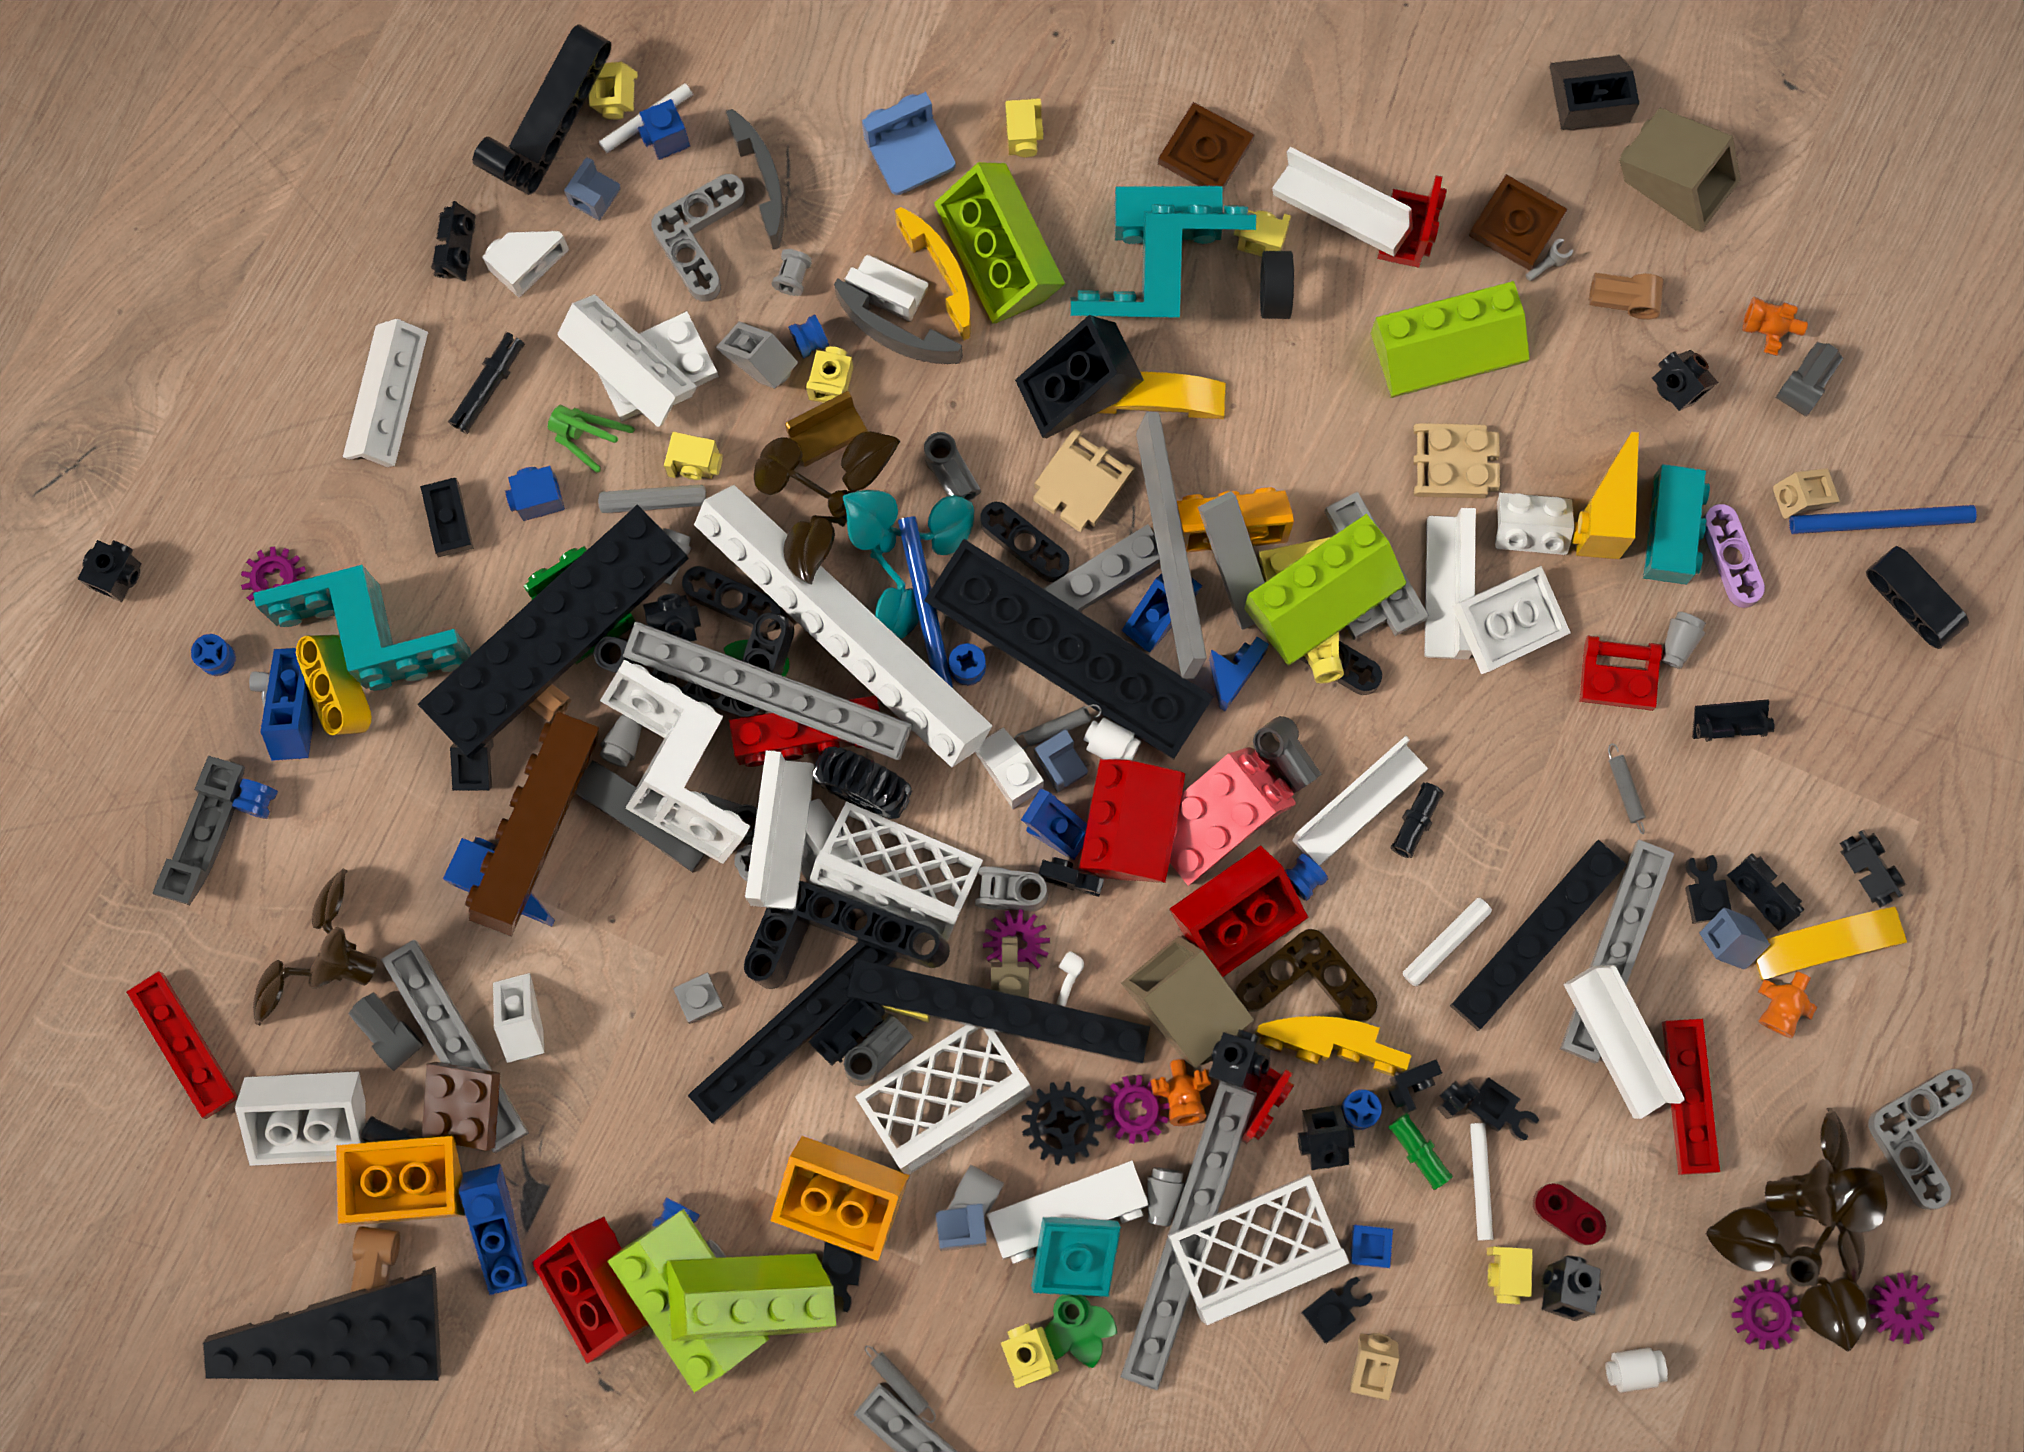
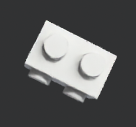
(1534, 523)

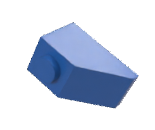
(1152, 617)

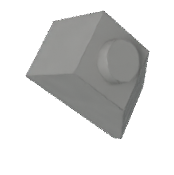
(758, 354)

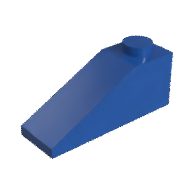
(287, 709)
(465, 871)

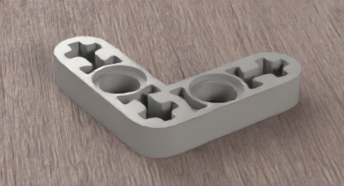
(683, 235)
(1906, 1136)

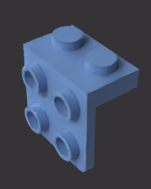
(907, 144)

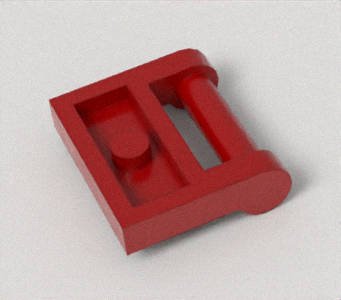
(1617, 684)

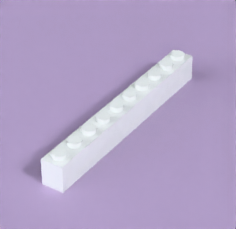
(845, 628)

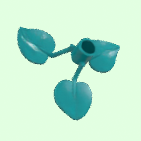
(870, 528)

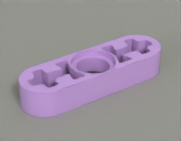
(1752, 576)

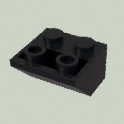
(1594, 91)

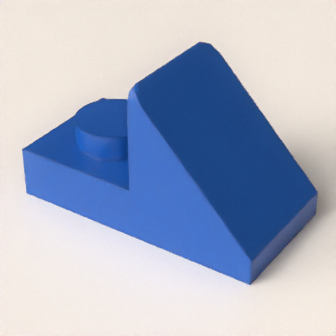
(1230, 677)
(1055, 824)

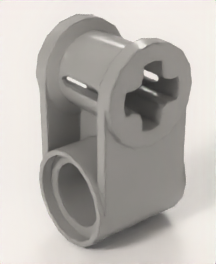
(1008, 889)
(976, 1188)

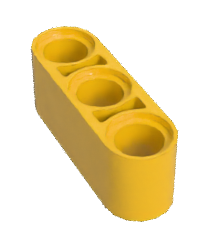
(333, 689)

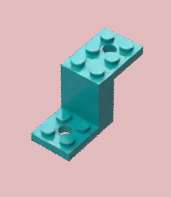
(1161, 262)
(362, 627)

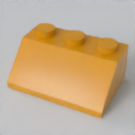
(1264, 513)
(398, 1181)
(839, 1197)

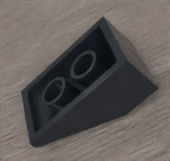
(1079, 376)

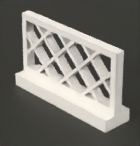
(886, 890)
(958, 1124)
(1268, 1282)

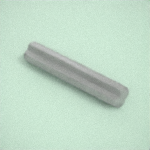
(652, 498)

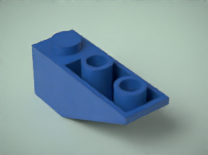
(493, 1228)

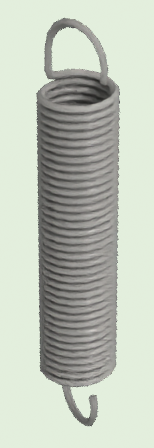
(1057, 725)
(1627, 788)
(900, 1384)

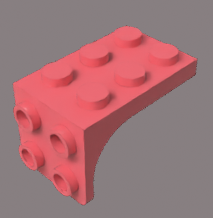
(1225, 810)

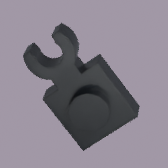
(1061, 873)
(1706, 896)
(1456, 1097)
(1497, 1107)
(842, 1269)
(1331, 1312)

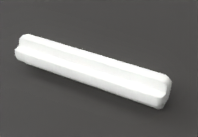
(1447, 941)

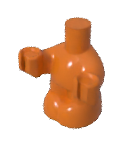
(1773, 321)
(1786, 1005)
(1183, 1093)

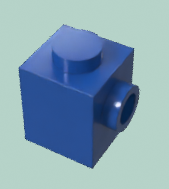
(663, 129)
(534, 493)

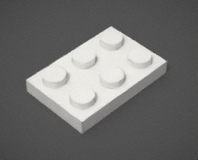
(682, 347)
(1511, 619)

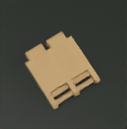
(1457, 461)
(1080, 482)

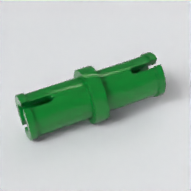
(1420, 1151)

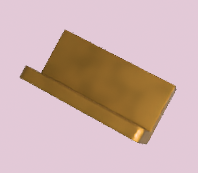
(826, 428)

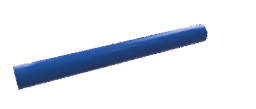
(1882, 519)
(921, 588)

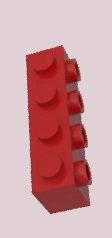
(772, 732)

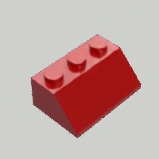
(1132, 821)
(1240, 910)
(589, 1291)

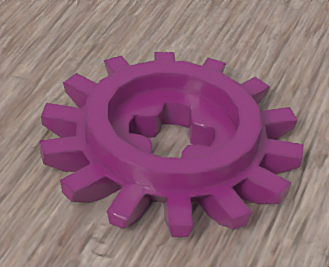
(270, 565)
(1010, 928)
(1121, 1116)
(1778, 1305)
(1896, 1322)

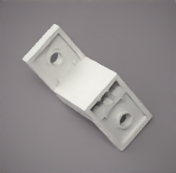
(686, 733)

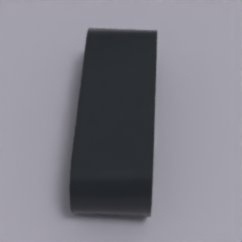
(1917, 597)

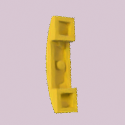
(920, 235)
(1175, 393)
(1831, 942)

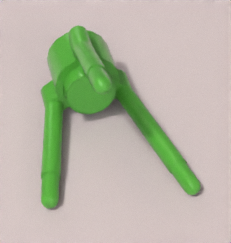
(572, 424)

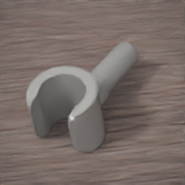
(1553, 258)
(259, 683)

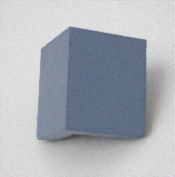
(591, 190)
(1060, 760)
(1734, 938)
(961, 1228)

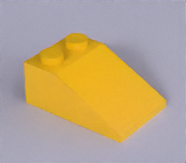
(1609, 518)

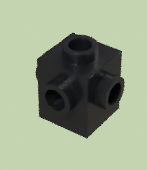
(1684, 379)
(110, 569)
(673, 615)
(1240, 1060)
(1328, 1145)
(1571, 1288)

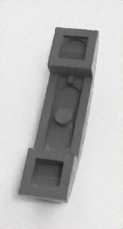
(750, 142)
(933, 349)
(612, 793)
(203, 832)

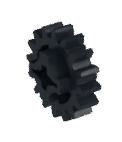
(1066, 1140)

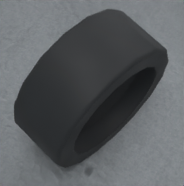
(1276, 284)

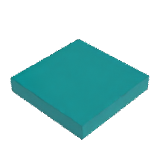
(1075, 1256)

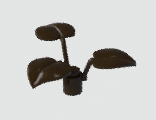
(811, 542)
(335, 960)
(1818, 1193)
(1831, 1309)

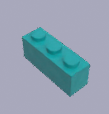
(1134, 200)
(1676, 524)

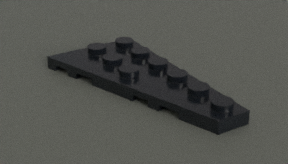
(350, 1337)

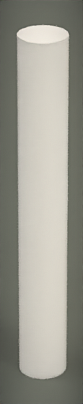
(631, 127)
(1481, 1181)

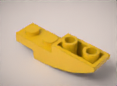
(1317, 1035)

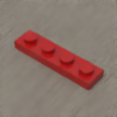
(182, 1045)
(1694, 1117)

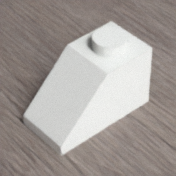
(524, 257)
(1010, 768)
(517, 1018)

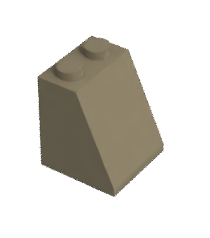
(1682, 167)
(1187, 1000)

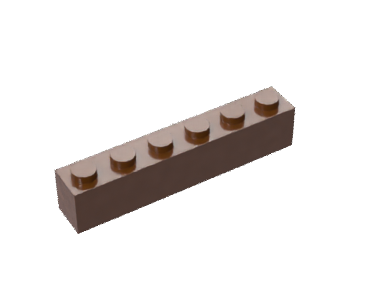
(533, 823)

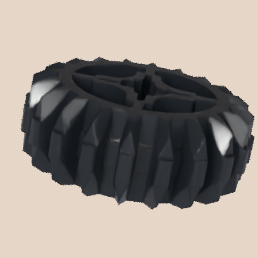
(862, 782)

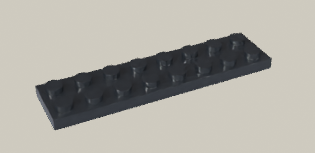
(553, 631)
(1068, 649)

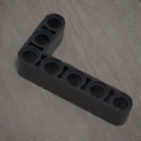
(549, 115)
(758, 645)
(840, 922)

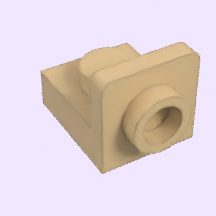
(1805, 492)
(1375, 1366)

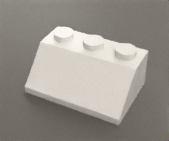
(300, 1116)

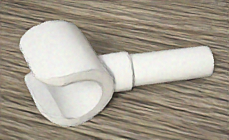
(1073, 966)

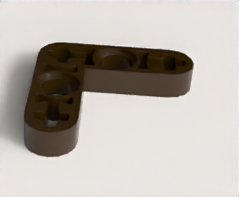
(1316, 967)

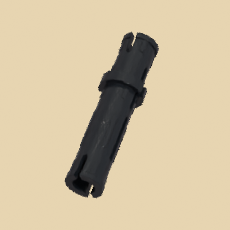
(486, 383)

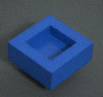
(1371, 1246)

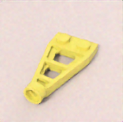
(1325, 657)

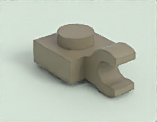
(1010, 975)

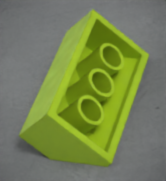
(998, 241)
(1451, 339)
(1326, 590)
(644, 1275)
(749, 1296)

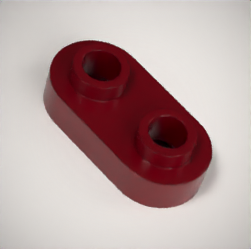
(1569, 1215)

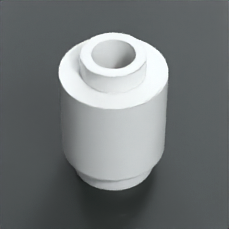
(1111, 741)
(1636, 1369)

